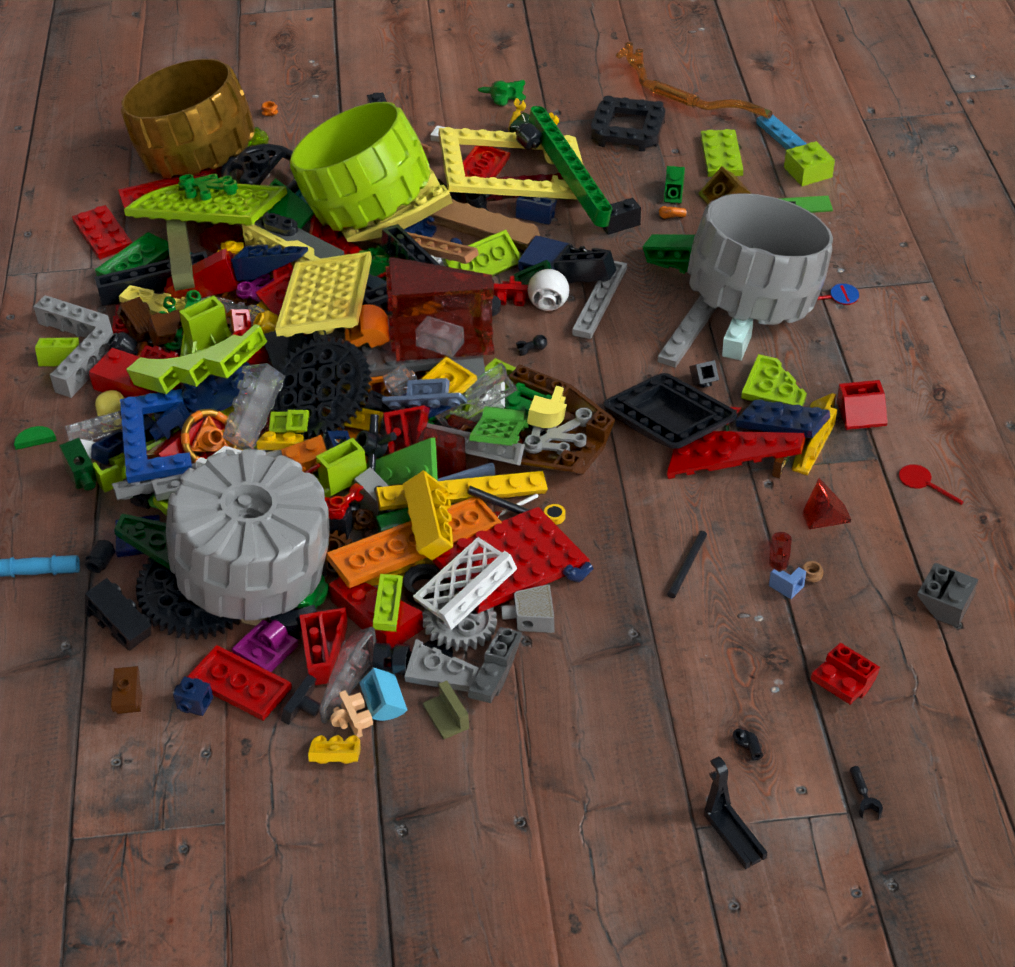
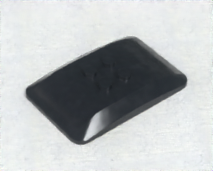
(669, 411)

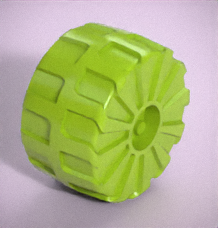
(360, 166)

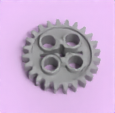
(471, 630)

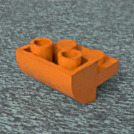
(371, 328)

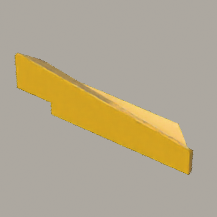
(813, 446)

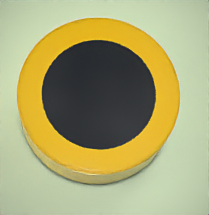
(555, 513)

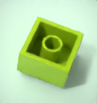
(809, 163)

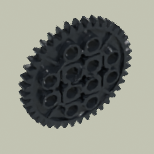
(312, 389)
(158, 588)

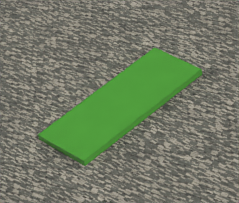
(812, 204)

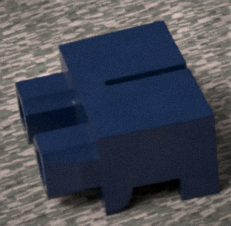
(169, 420)

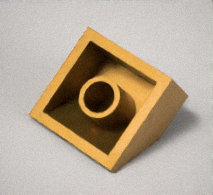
(722, 184)

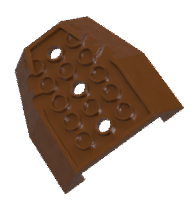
(596, 429)

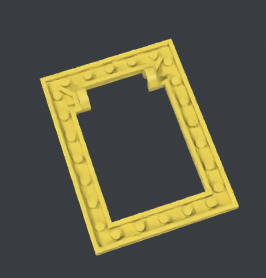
(455, 174)

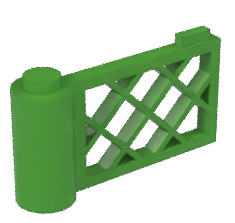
(499, 426)

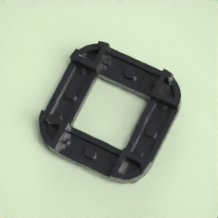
(606, 111)

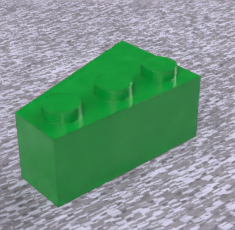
(669, 250)

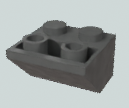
(947, 594)

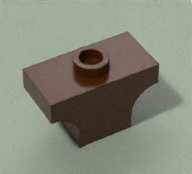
(126, 690)

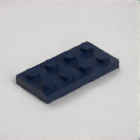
(783, 418)

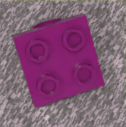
(266, 645)

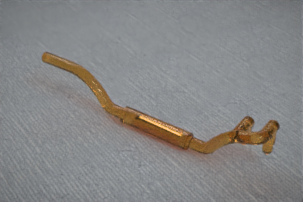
(636, 60)

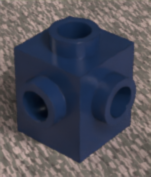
(193, 696)

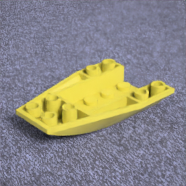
(430, 200)

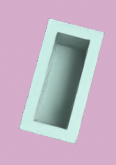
(737, 338)

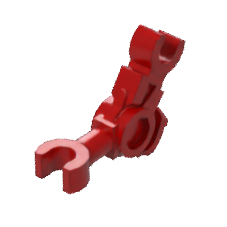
(338, 505)

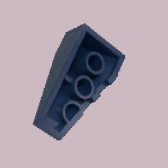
(259, 260)

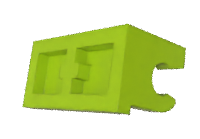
(54, 350)

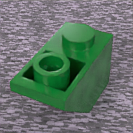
(674, 184)

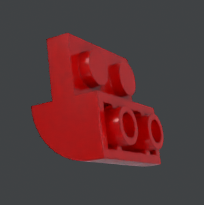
(846, 674)

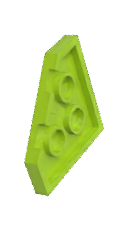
(772, 383)

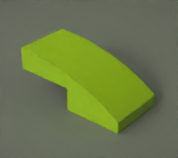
(290, 421)

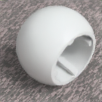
(548, 289)

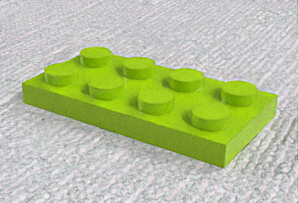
(721, 149)
(495, 255)

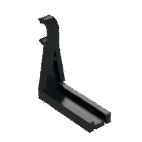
(727, 821)

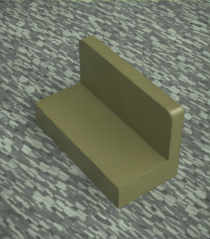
(447, 712)

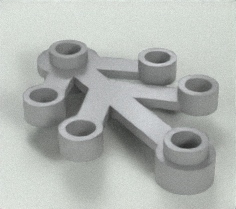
(536, 444)

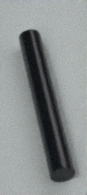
(496, 500)

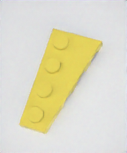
(154, 300)

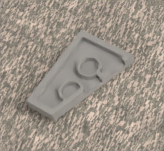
(432, 667)

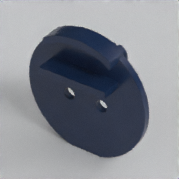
(203, 395)

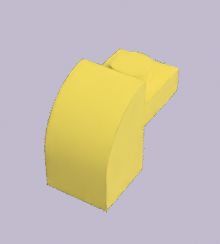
(547, 412)

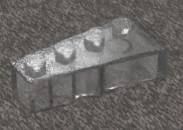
(252, 404)

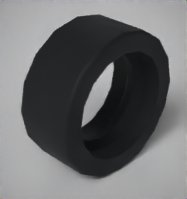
(416, 573)

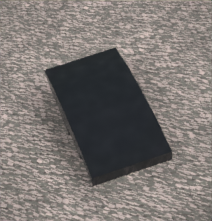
(280, 347)

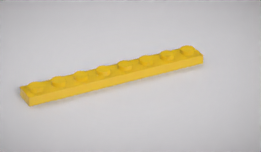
(499, 485)

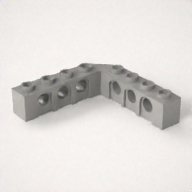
(82, 322)

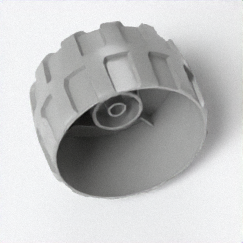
(760, 258)
(247, 534)

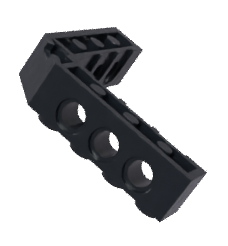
(400, 245)

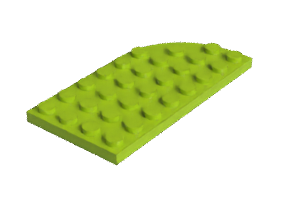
(240, 208)

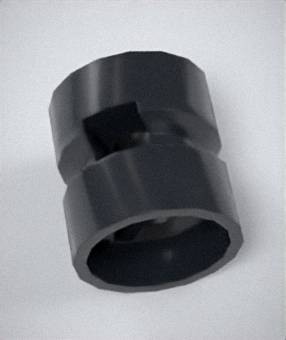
(399, 657)

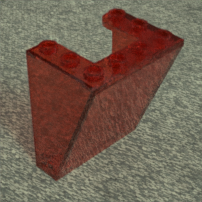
(441, 293)

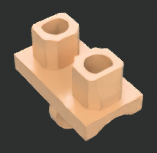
(348, 714)

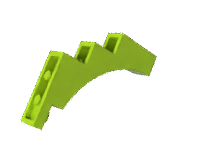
(192, 369)

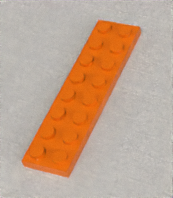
(396, 546)

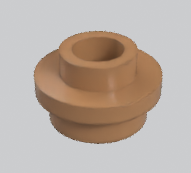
(813, 571)

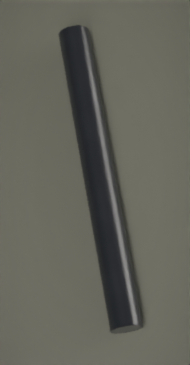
(684, 569)

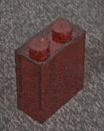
(449, 451)

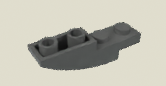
(496, 665)

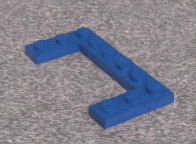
(136, 461)

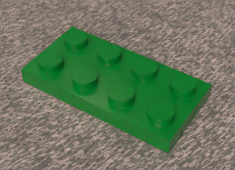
(143, 251)

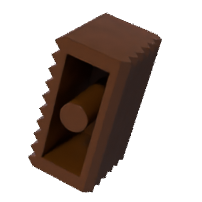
(135, 317)

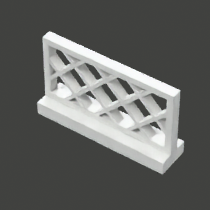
(474, 589)

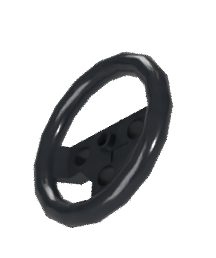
(258, 163)

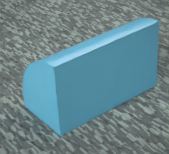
(382, 695)

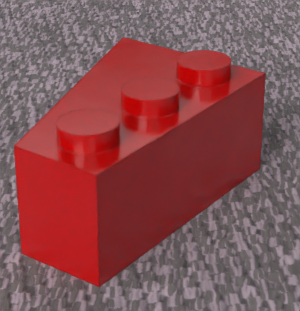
(407, 425)
(322, 639)

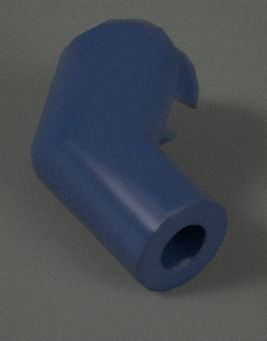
(578, 574)

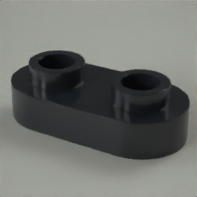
(280, 224)

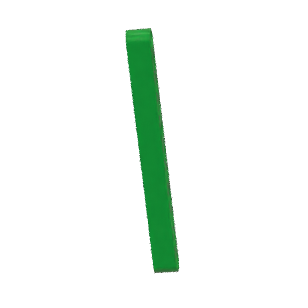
(571, 168)

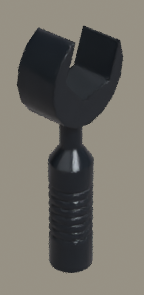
(867, 802)

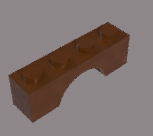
(164, 326)

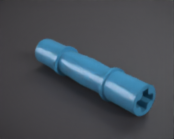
(39, 565)

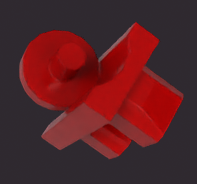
(511, 290)

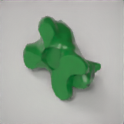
(503, 91)

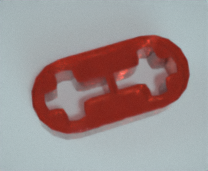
(783, 550)

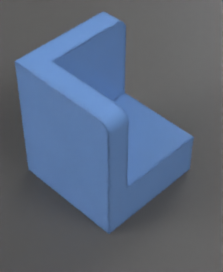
(787, 584)

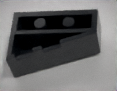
(117, 613)

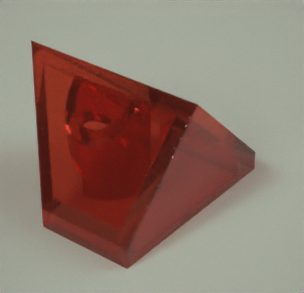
(824, 508)

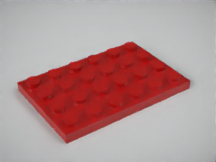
(535, 546)

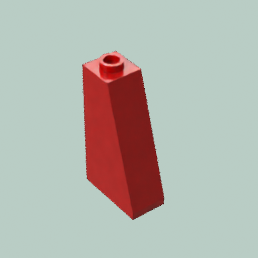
(211, 277)
(173, 445)

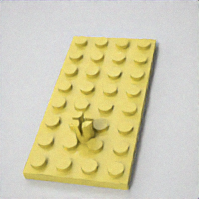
(324, 295)

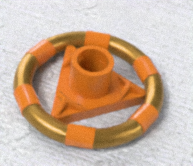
(209, 436)

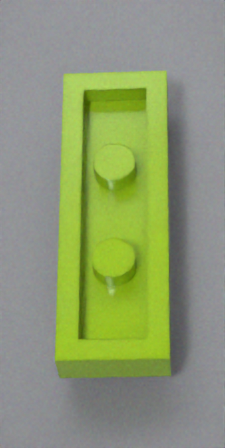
(387, 602)

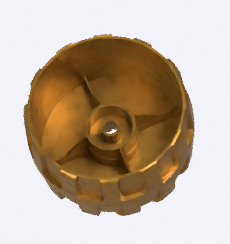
(188, 117)

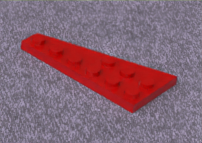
(731, 448)

